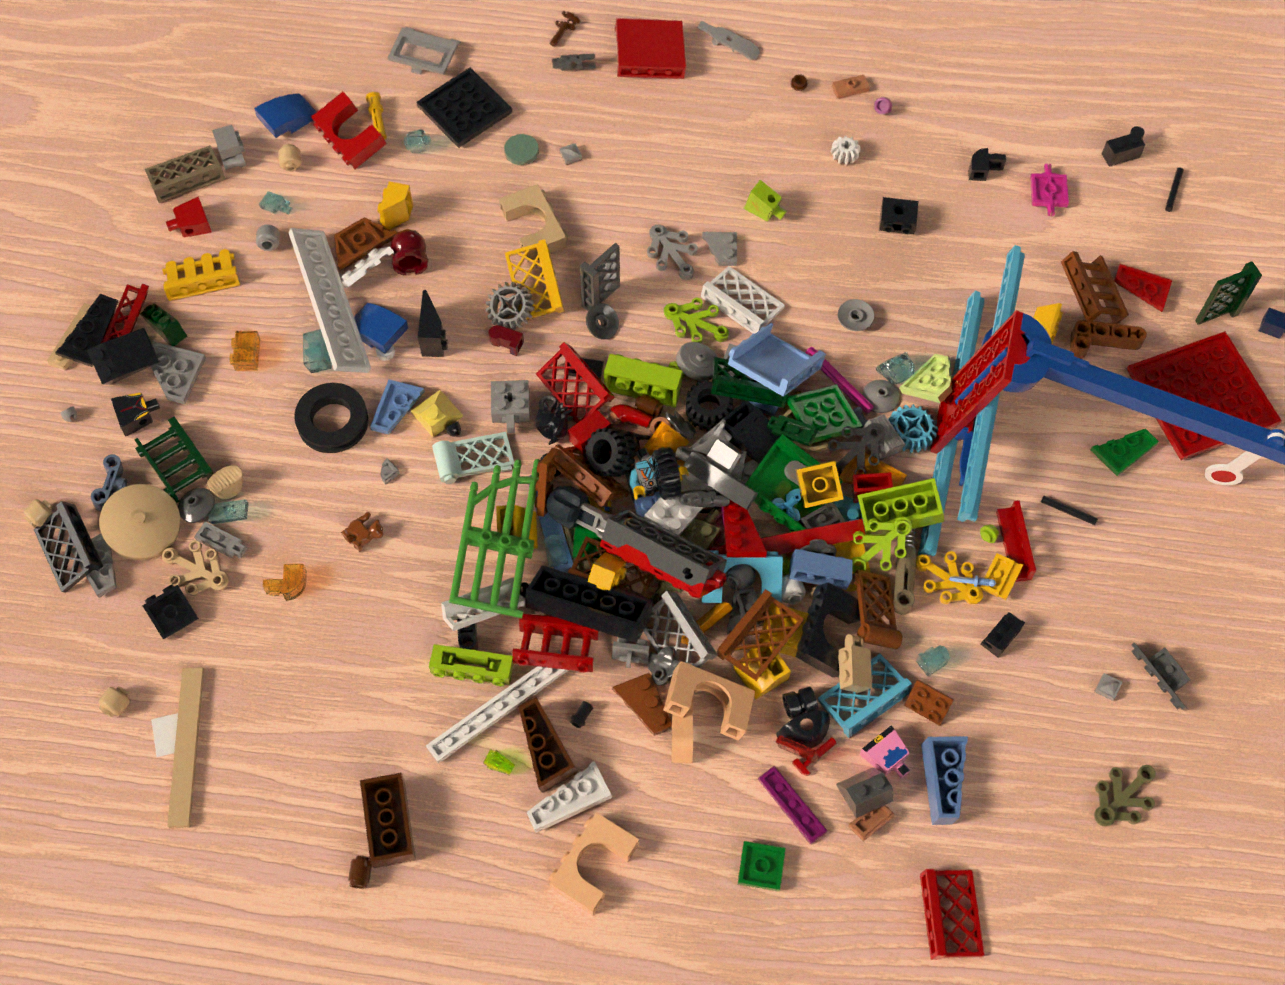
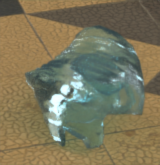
(897, 368)

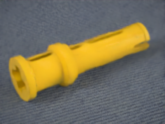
(376, 109)

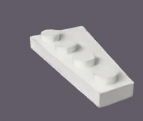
(576, 796)

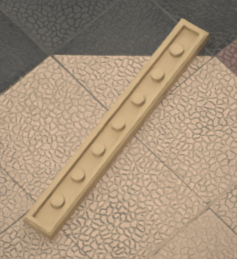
(185, 748)

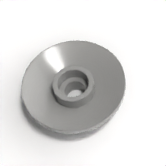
(858, 309)
(882, 403)

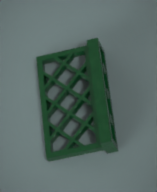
(1230, 294)
(741, 386)

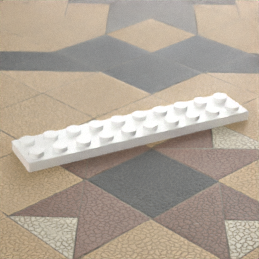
(329, 301)

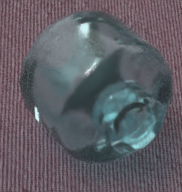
(417, 141)

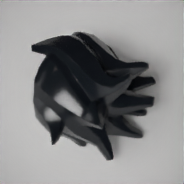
(553, 421)

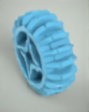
(916, 437)

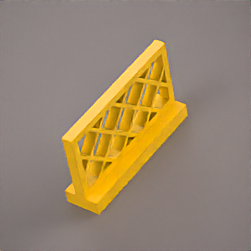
(548, 273)

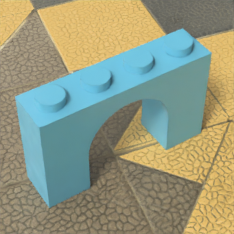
(768, 568)

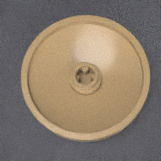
(139, 522)

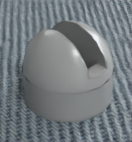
(66, 414)

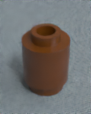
(649, 405)
(359, 872)

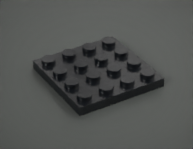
(464, 107)

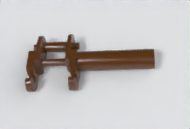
(563, 26)

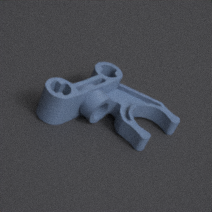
(113, 481)

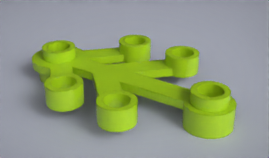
(695, 320)
(882, 542)

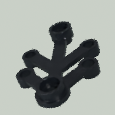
(858, 448)

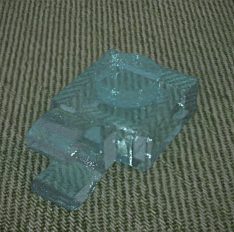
(273, 202)

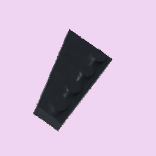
(89, 331)

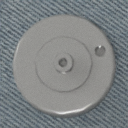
(696, 361)

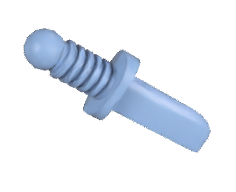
(989, 582)

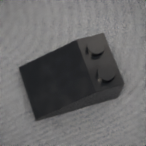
(430, 332)
(123, 356)

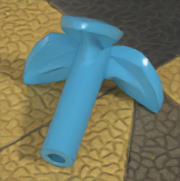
(792, 498)

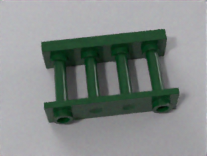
(184, 444)

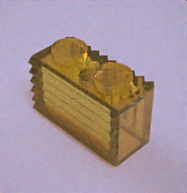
(245, 350)

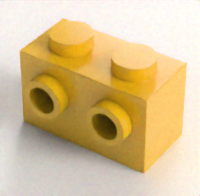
(607, 571)

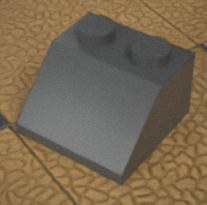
(866, 791)

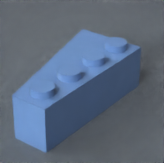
(944, 776)

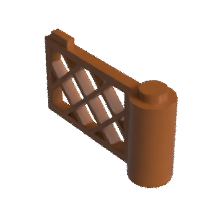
(876, 631)

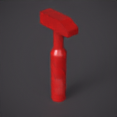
(820, 751)

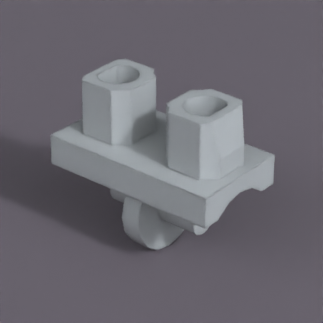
(629, 652)

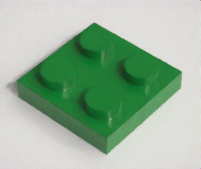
(761, 866)

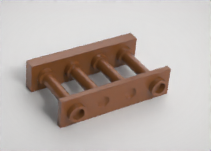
(1085, 293)

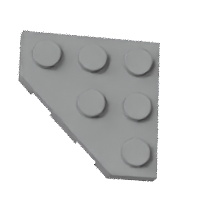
(177, 370)

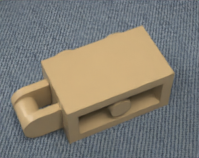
(855, 665)

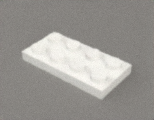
(671, 513)

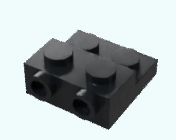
(170, 611)

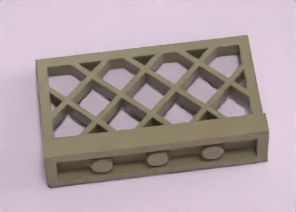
(187, 180)

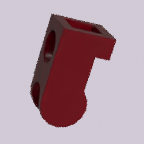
(506, 338)

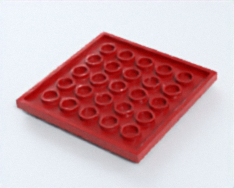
(1209, 375)

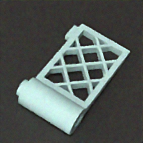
(448, 458)

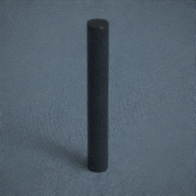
(1174, 189)
(1069, 510)

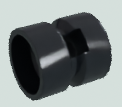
(799, 702)

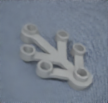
(671, 248)

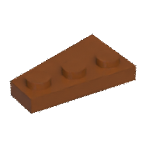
(546, 473)
(644, 700)

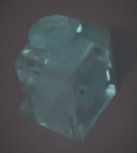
(933, 659)

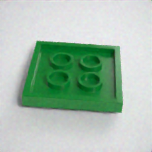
(826, 410)

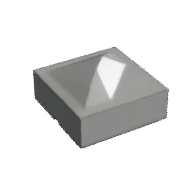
(570, 154)
(1108, 687)

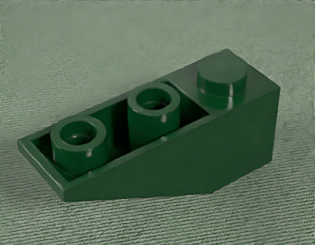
(164, 324)

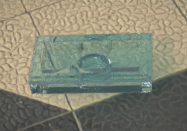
(229, 512)

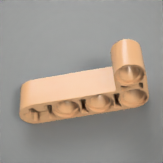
(682, 737)

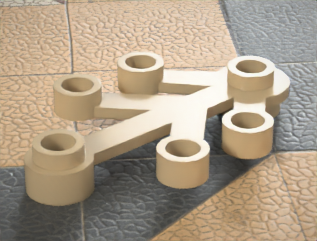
(198, 569)

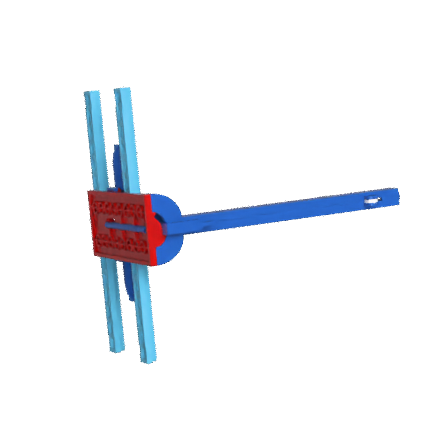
(1014, 360)

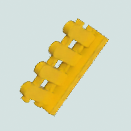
(195, 283)

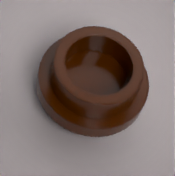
(799, 82)

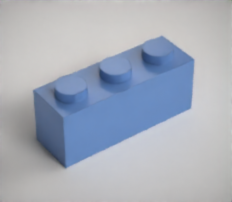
(820, 569)

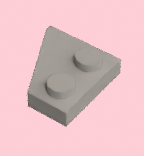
(723, 247)

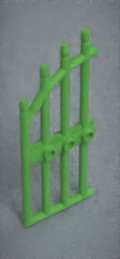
(496, 541)

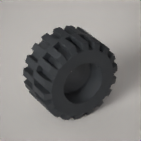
(703, 417)
(598, 452)

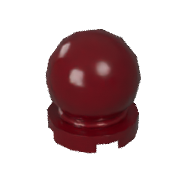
(409, 252)

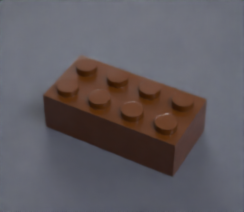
(387, 820)

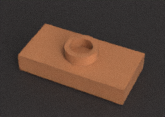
(850, 86)
(869, 823)

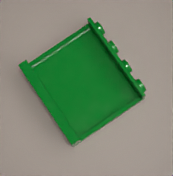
(771, 482)

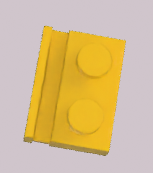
(1005, 574)

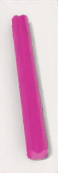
(843, 384)

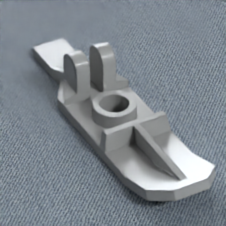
(737, 42)

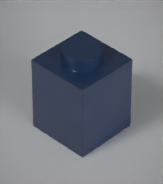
(1273, 323)

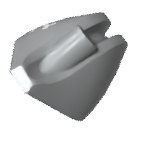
(706, 442)

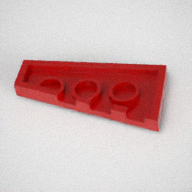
(741, 534)

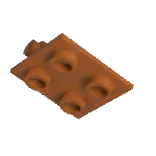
(928, 702)

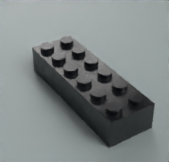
(587, 605)

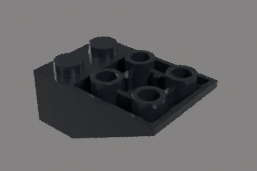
(750, 431)

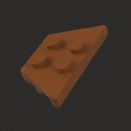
(360, 239)

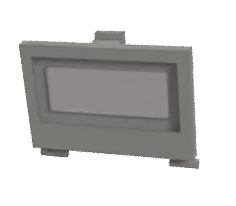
(423, 51)

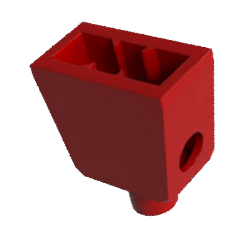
(190, 219)

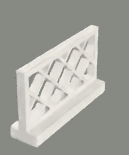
(733, 307)

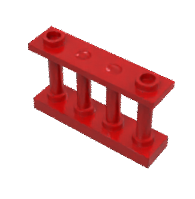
(557, 627)

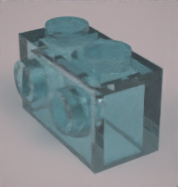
(315, 352)

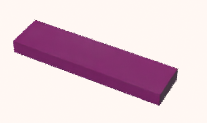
(792, 805)

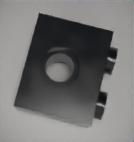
(898, 215)

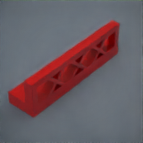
(136, 308)
(1016, 539)

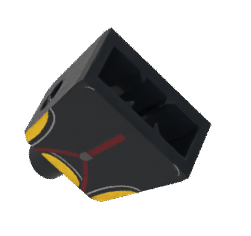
(134, 412)

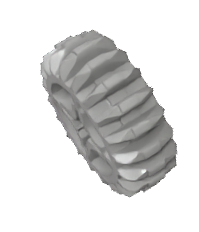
(515, 300)

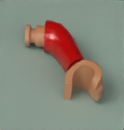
(627, 414)

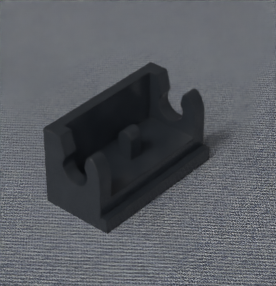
(1003, 634)

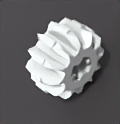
(845, 150)

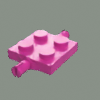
(1049, 190)

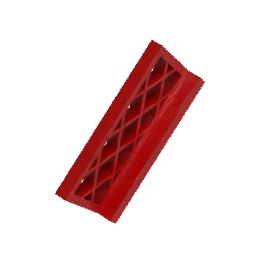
(583, 370)
(934, 910)

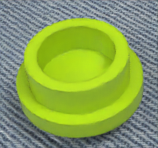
(989, 533)

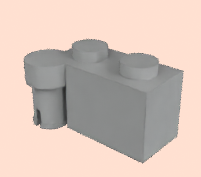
(229, 147)

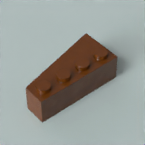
(547, 751)

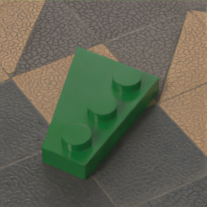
(1124, 452)

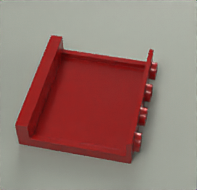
(650, 48)

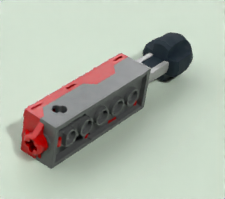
(641, 543)

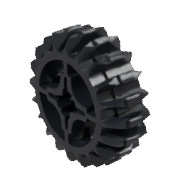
(666, 473)

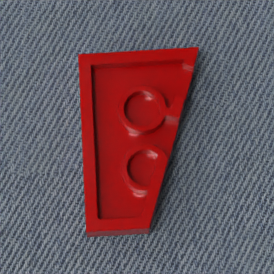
(1145, 285)

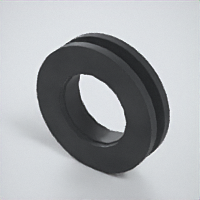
(322, 396)

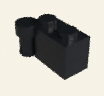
(1125, 147)

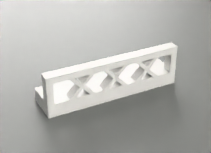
(453, 611)

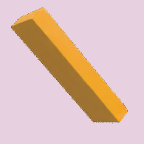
(711, 618)

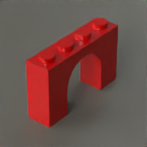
(354, 150)

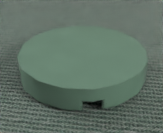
(521, 149)

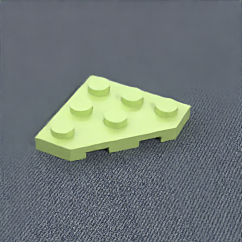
(931, 380)

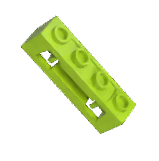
(443, 665)

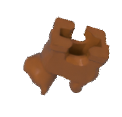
(362, 534)

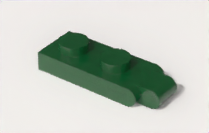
(793, 429)

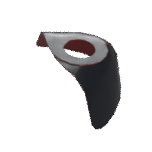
(794, 732)

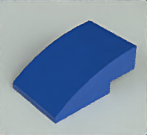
(285, 114)
(379, 326)

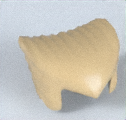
(226, 482)

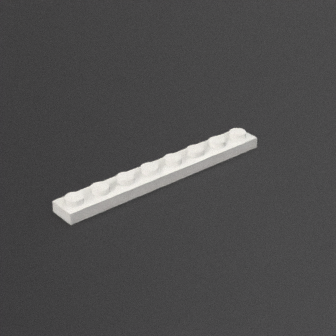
(492, 711)

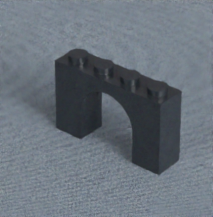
(813, 646)

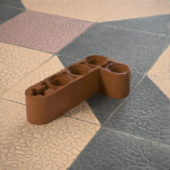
(1129, 336)

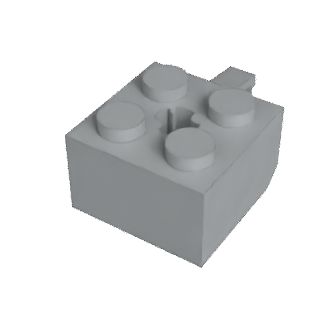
(510, 402)

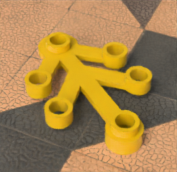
(947, 584)

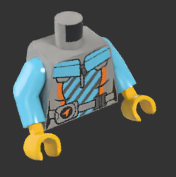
(642, 476)

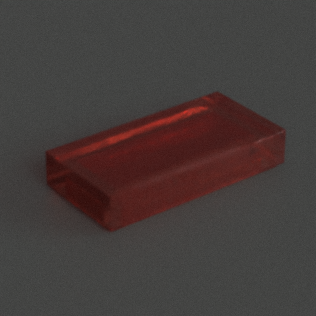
(797, 749)

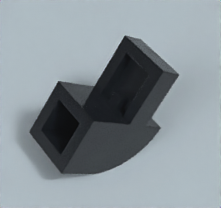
(983, 162)

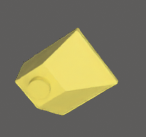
(436, 413)

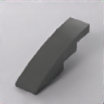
(720, 480)

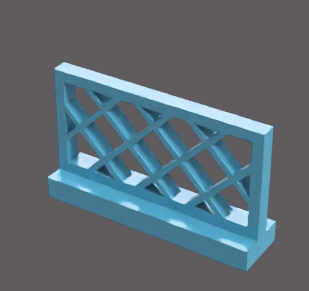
(873, 709)

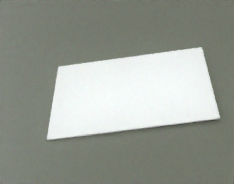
(165, 734)

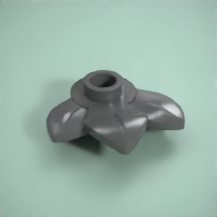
(684, 427)
(820, 546)
(662, 663)

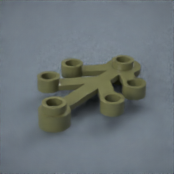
(1122, 799)

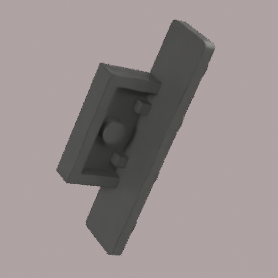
(1168, 672)

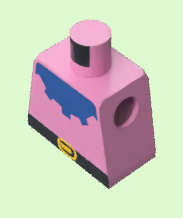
(887, 753)

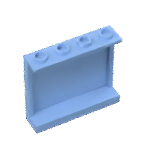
(774, 361)

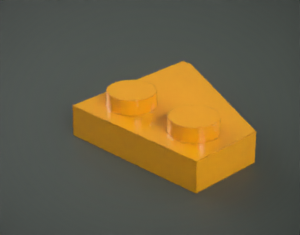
(665, 437)

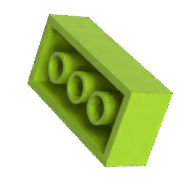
(637, 377)
(915, 501)

